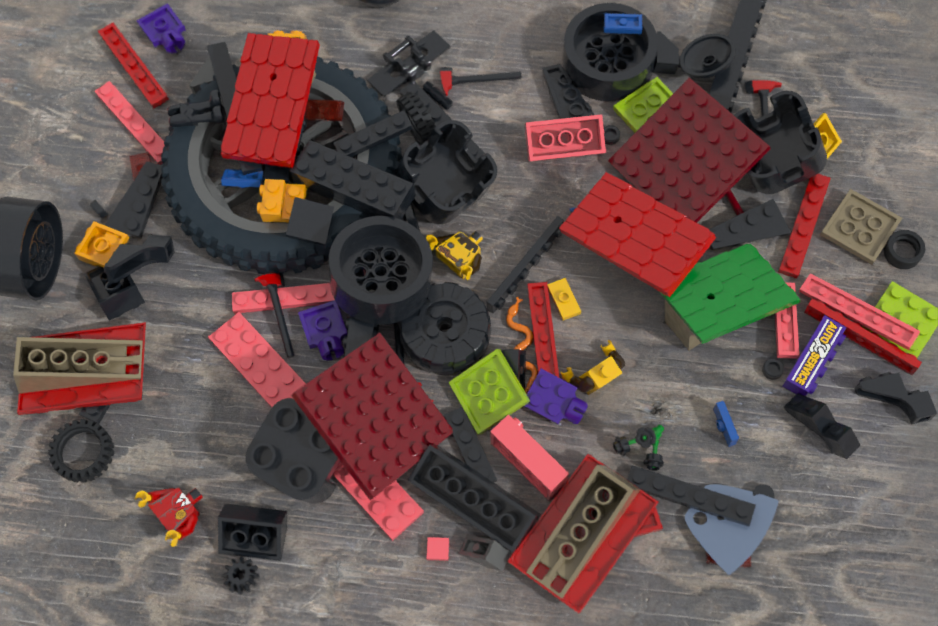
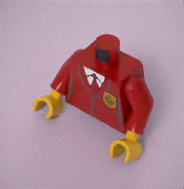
(173, 510)

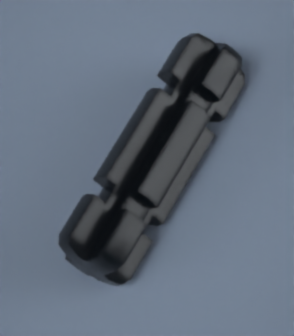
(437, 95)

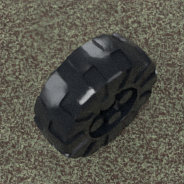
(464, 341)

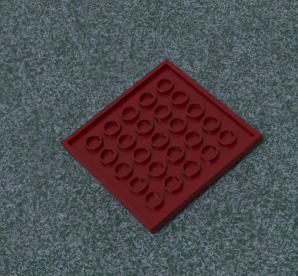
(689, 152)
(373, 415)

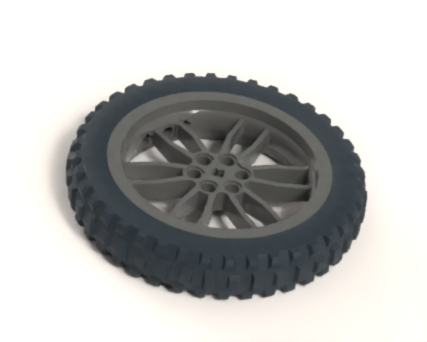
(251, 243)

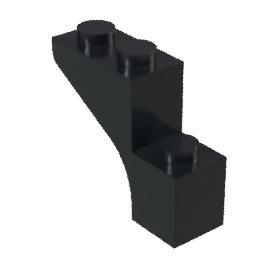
(133, 257)
(891, 390)
(820, 420)

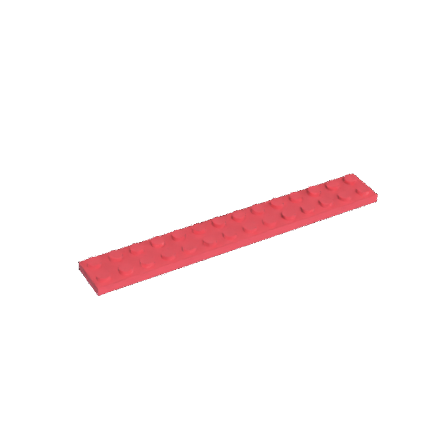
(276, 380)

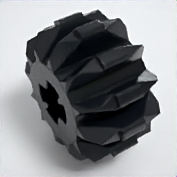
(232, 575)

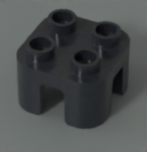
(794, 144)
(446, 172)
(292, 454)

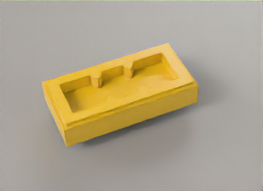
(564, 299)

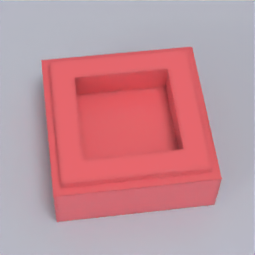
(438, 549)

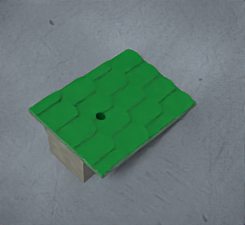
(725, 296)

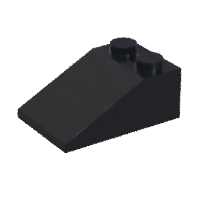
(114, 297)

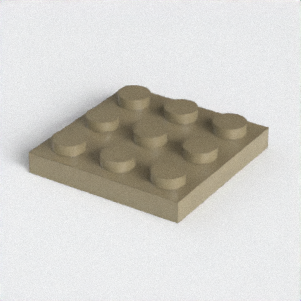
(861, 226)

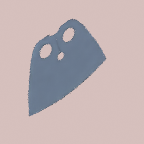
(729, 541)

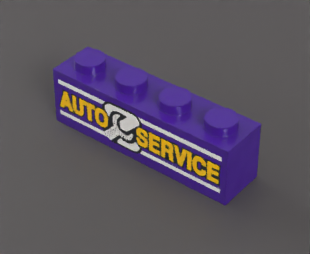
(814, 356)

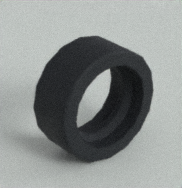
(907, 236)

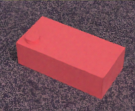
(565, 138)
(529, 457)

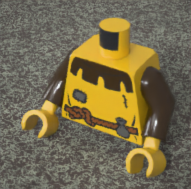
(458, 252)
(599, 374)

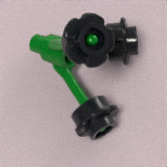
(645, 438)

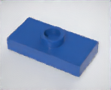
(623, 23)
(236, 178)
(725, 424)

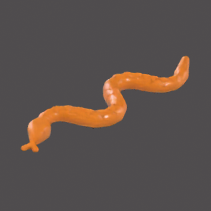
(512, 311)

